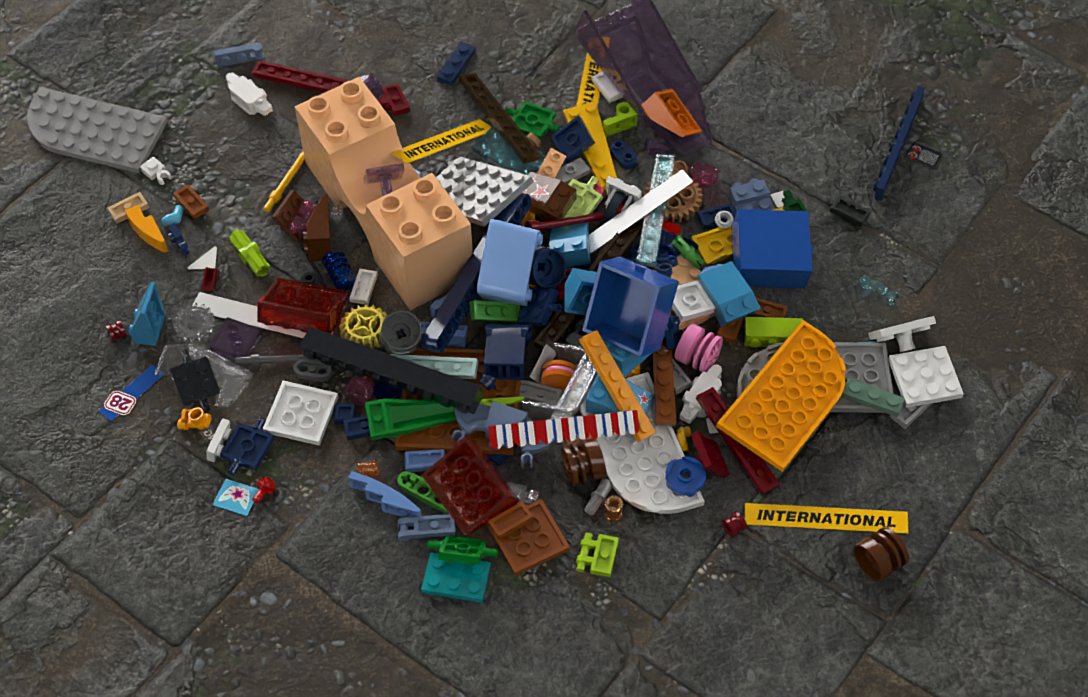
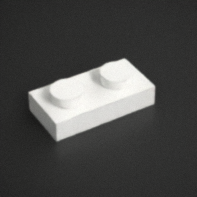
(222, 433)

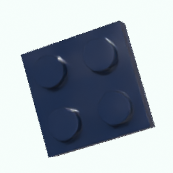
(573, 139)

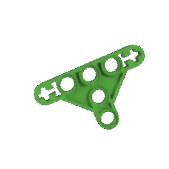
(418, 482)

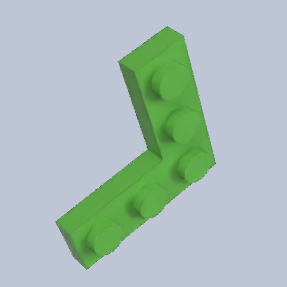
(493, 311)

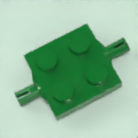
(533, 119)
(462, 550)

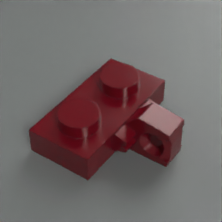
(394, 100)

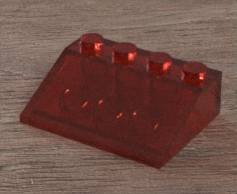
(301, 306)
(469, 486)

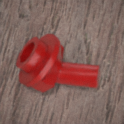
(266, 486)

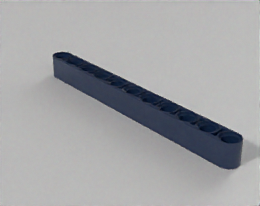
(465, 288)

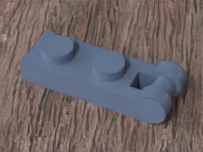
(239, 54)
(426, 527)

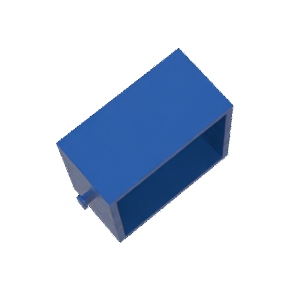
(772, 248)
(630, 306)

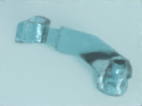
(875, 285)

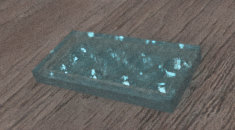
(495, 147)

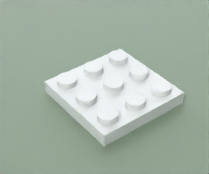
(925, 376)
(300, 413)

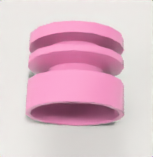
(698, 348)

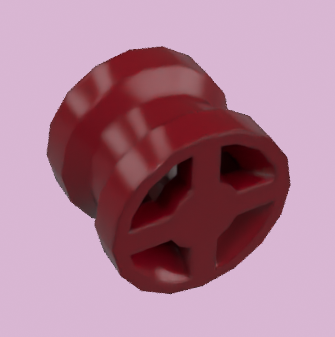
(116, 331)
(734, 524)

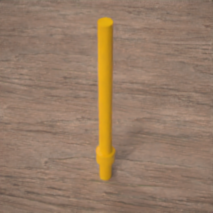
(276, 195)

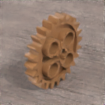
(682, 203)

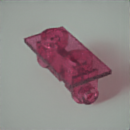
(299, 224)

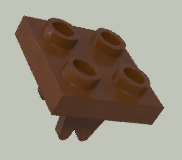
(287, 211)

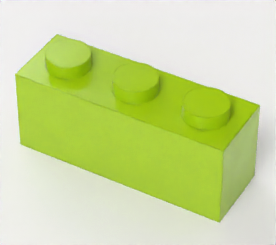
(768, 330)

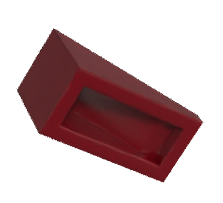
(210, 279)

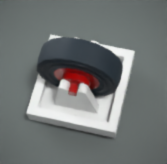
(619, 197)

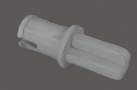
(598, 496)

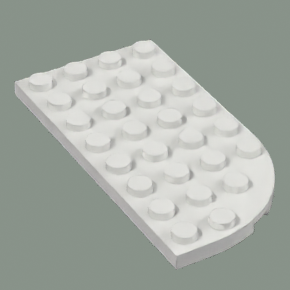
(640, 467)

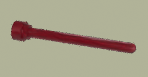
(563, 222)

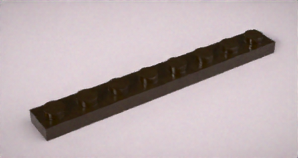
(499, 118)

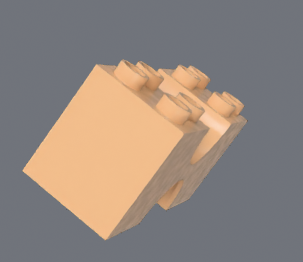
(413, 231)

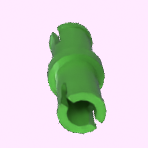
(688, 252)

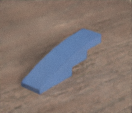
(390, 499)

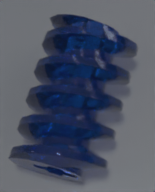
(339, 270)

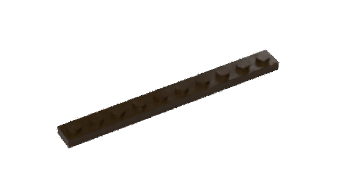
(562, 321)

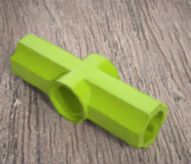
(249, 253)

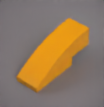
(146, 228)

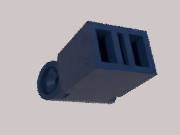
(506, 350)

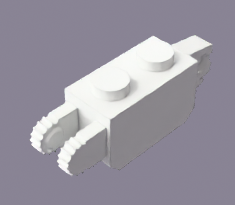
(248, 95)
(705, 381)

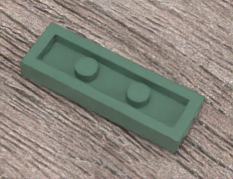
(872, 397)

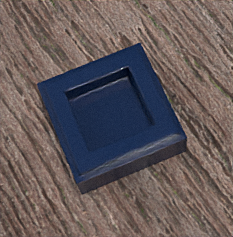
(344, 412)

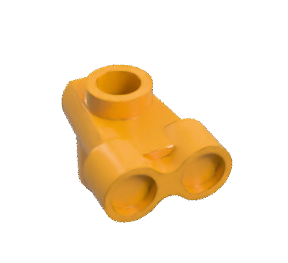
(194, 419)

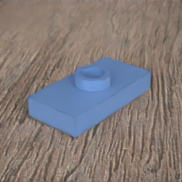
(422, 460)

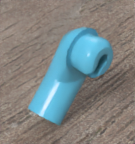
(173, 217)

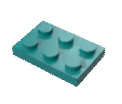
(456, 579)

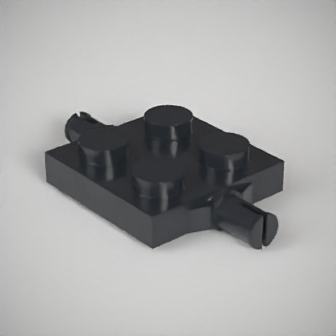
(195, 380)

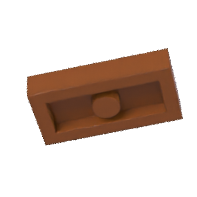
(191, 201)

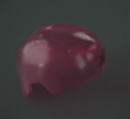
(704, 174)
(359, 391)

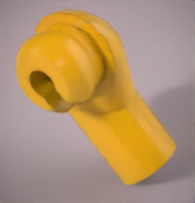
(682, 433)

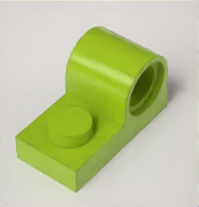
(624, 119)

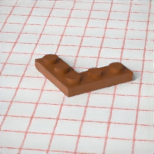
(767, 309)

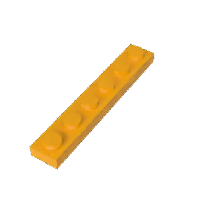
(615, 381)

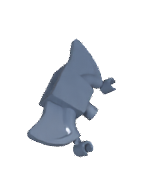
(496, 415)

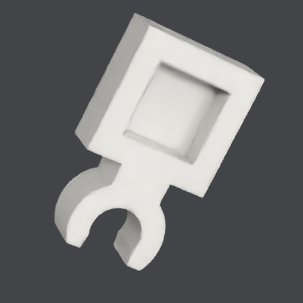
(155, 169)

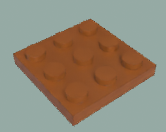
(533, 542)

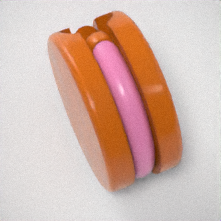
(557, 373)

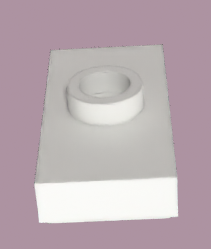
(606, 87)
(363, 286)

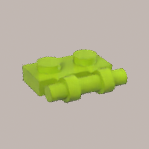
(603, 557)

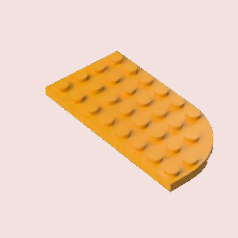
(788, 397)

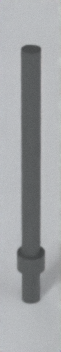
(256, 360)

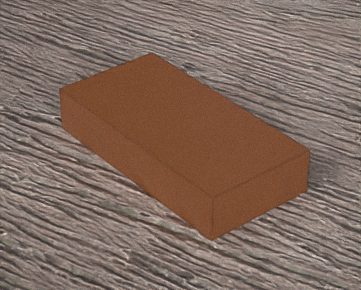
(510, 520)

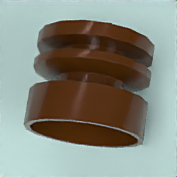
(583, 462)
(881, 554)

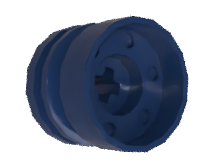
(547, 268)

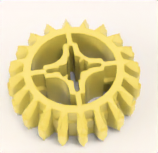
(367, 321)

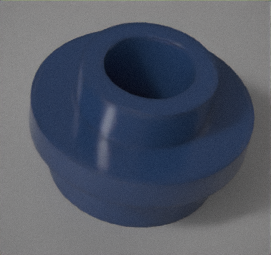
(487, 381)

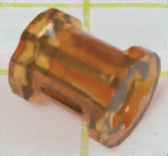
(368, 468)
(613, 507)

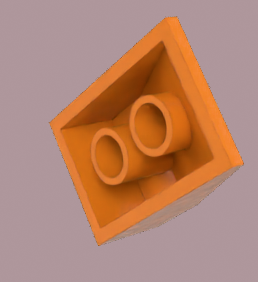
(669, 111)

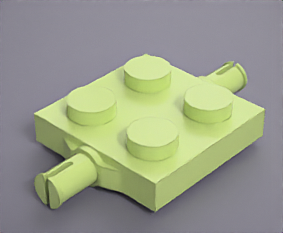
(586, 200)

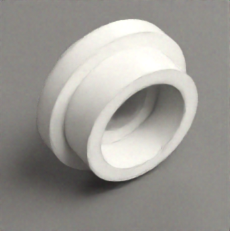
(724, 214)

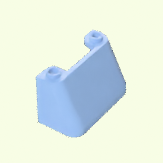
(507, 263)

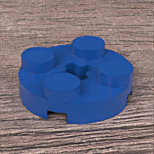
(685, 486)

